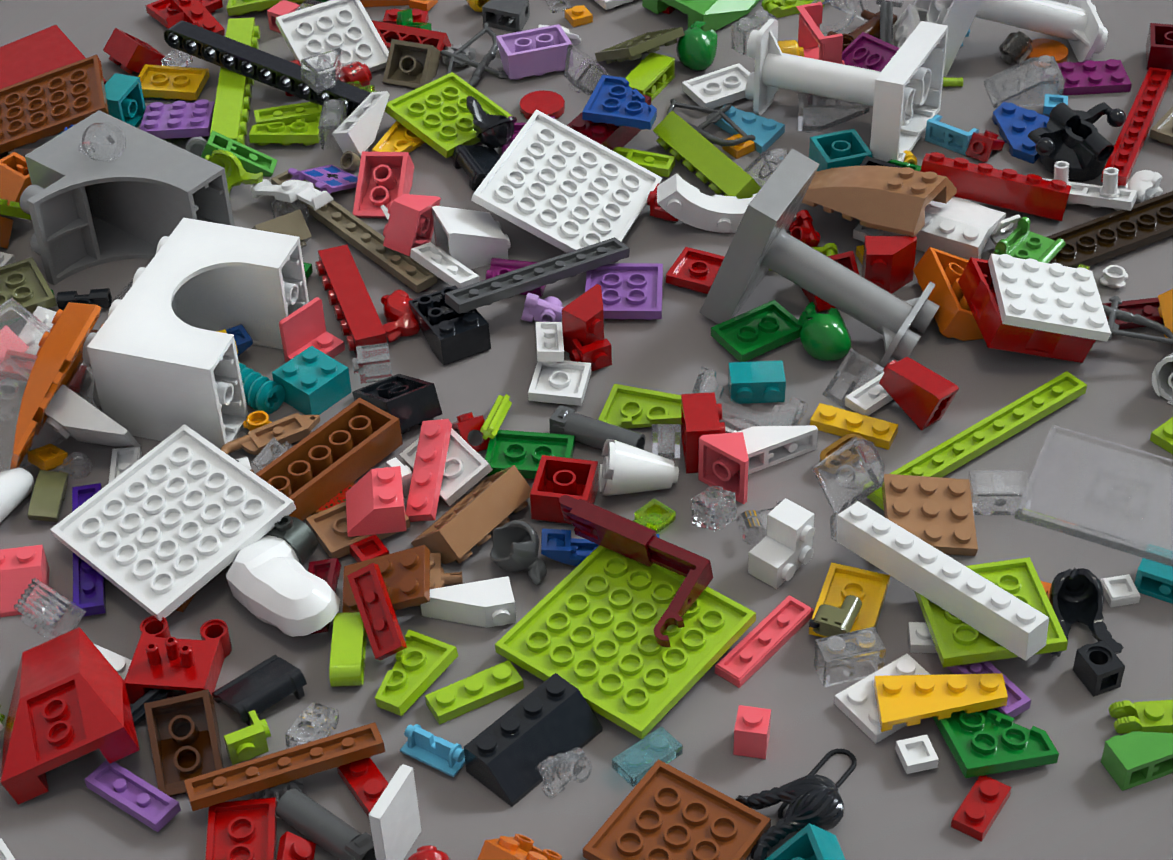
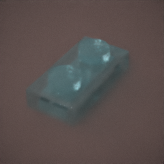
(641, 756)

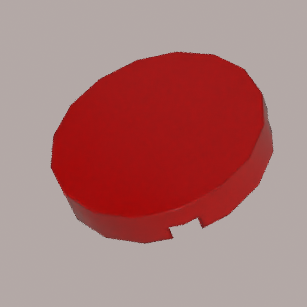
(544, 101)

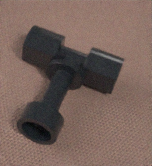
(98, 297)

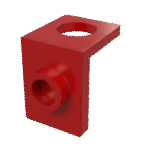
(467, 423)

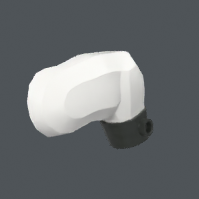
(275, 585)

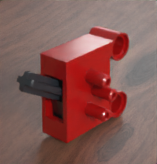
(174, 666)

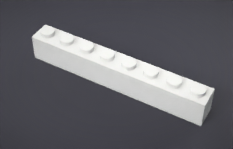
(943, 580)

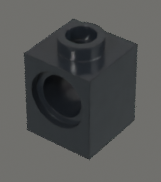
(1098, 668)

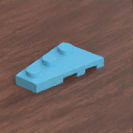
(765, 130)

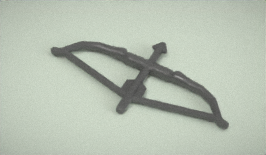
(481, 67)
(714, 117)
(1114, 313)

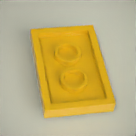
(173, 82)
(864, 584)

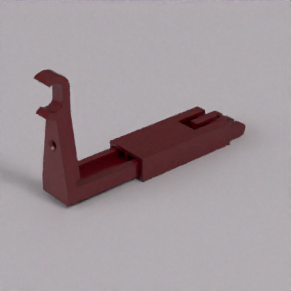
(646, 548)

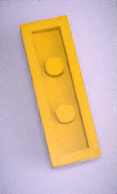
(844, 422)

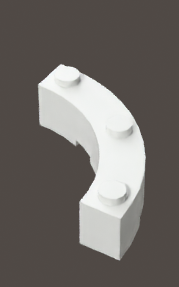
(700, 210)

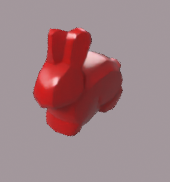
(399, 316)

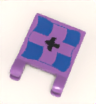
(327, 178)

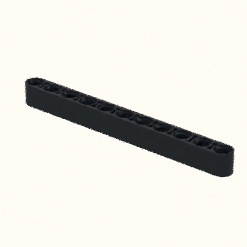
(256, 64)

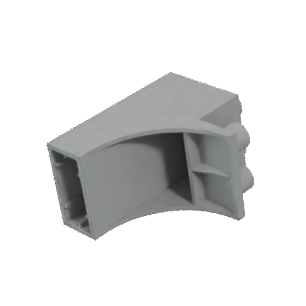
(116, 208)

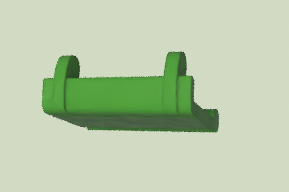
(1029, 245)

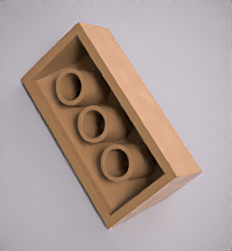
(476, 515)

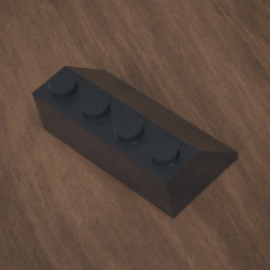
(539, 726)

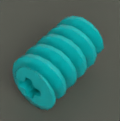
(260, 391)

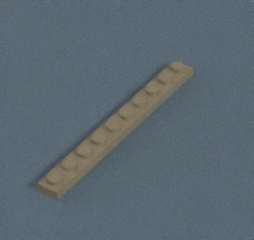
(368, 242)

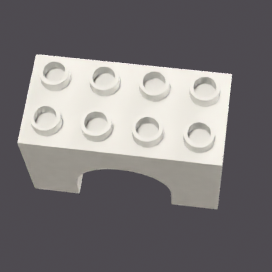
(160, 350)

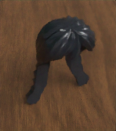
(1080, 598)
(811, 800)

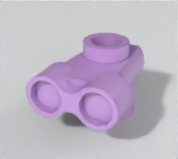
(542, 310)

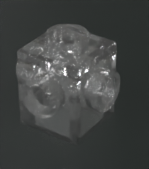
(713, 508)

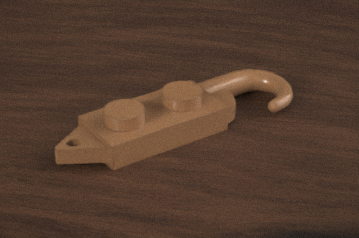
(290, 429)

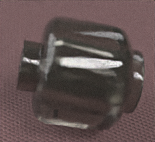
(1015, 48)

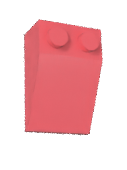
(381, 180)

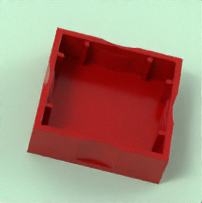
(981, 297)

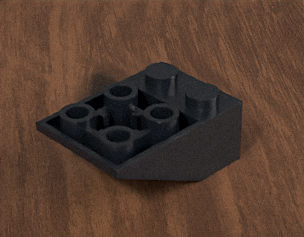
(447, 332)

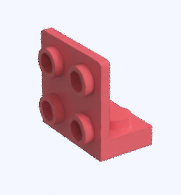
(306, 329)

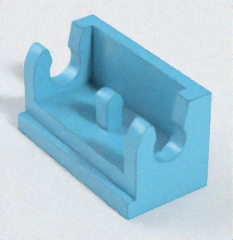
(948, 136)

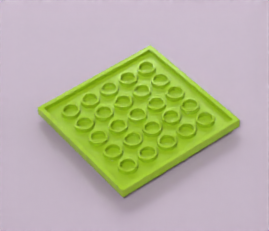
(603, 641)

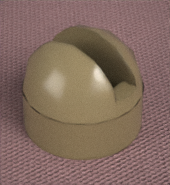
(348, 164)

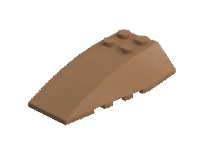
(879, 195)

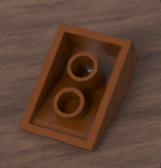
(183, 739)

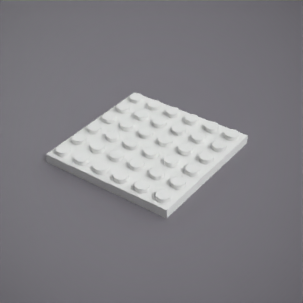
(565, 186)
(172, 521)

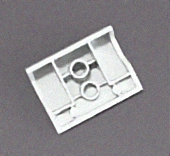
(956, 228)

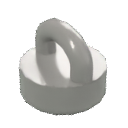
(196, 145)

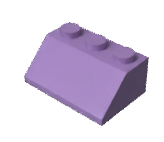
(533, 51)

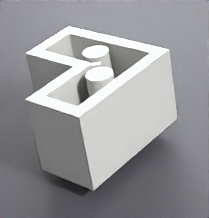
(785, 546)

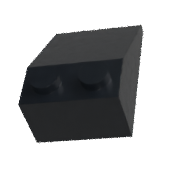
(404, 398)

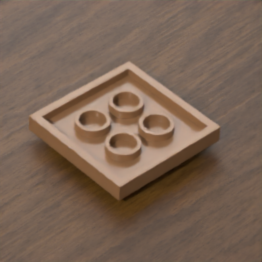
(932, 510)

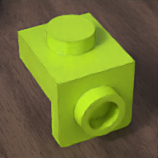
(249, 741)

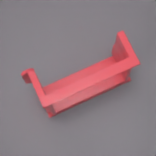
(811, 37)

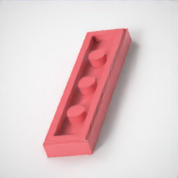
(764, 641)

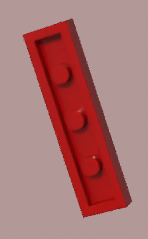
(411, 34)

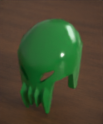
(697, 47)
(824, 334)

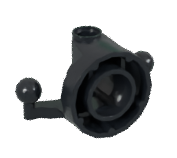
(1076, 140)

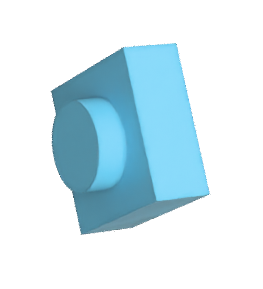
(1051, 101)

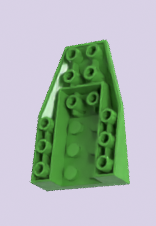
(713, 12)

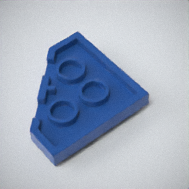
(619, 105)
(1014, 127)

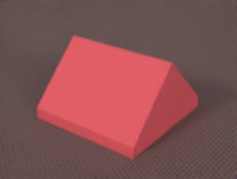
(724, 463)

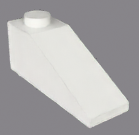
(362, 125)
(777, 444)
(474, 603)

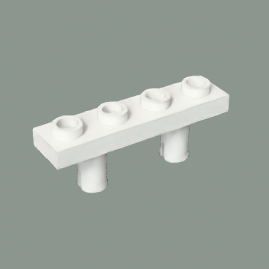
(1096, 195)

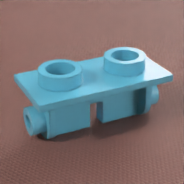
(433, 750)

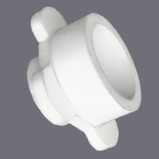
(1114, 277)

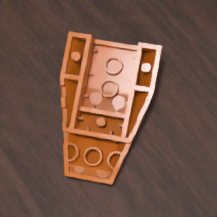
(56, 365)

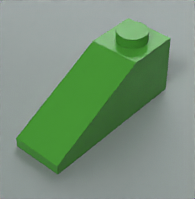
(251, 159)
(1138, 757)

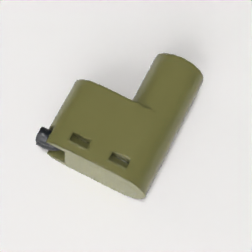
(835, 620)

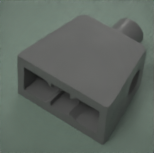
(506, 14)

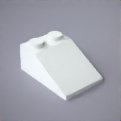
(81, 420)

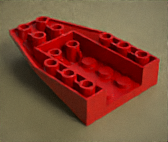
(62, 709)

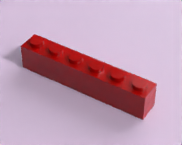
(1001, 187)
(349, 298)

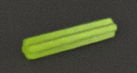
(496, 417)

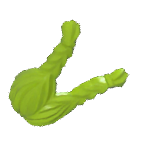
(234, 169)

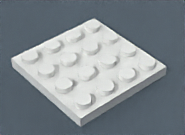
(334, 26)
(1048, 297)

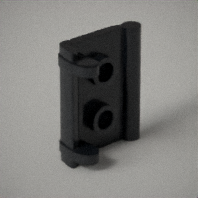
(475, 161)
(261, 687)

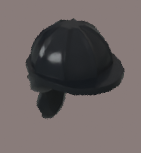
(492, 130)

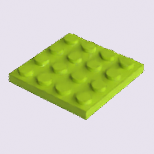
(440, 113)
(962, 644)

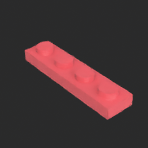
(428, 470)

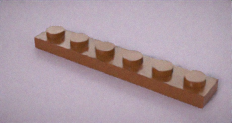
(284, 766)

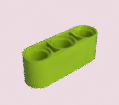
(347, 650)

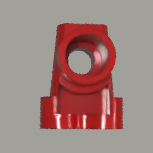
(803, 229)

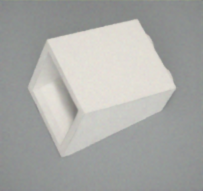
(469, 236)

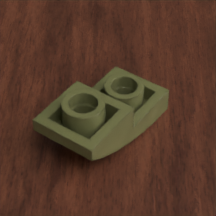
(48, 495)

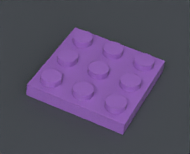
(178, 119)
(629, 290)

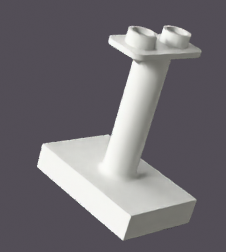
(1071, 21)
(901, 94)

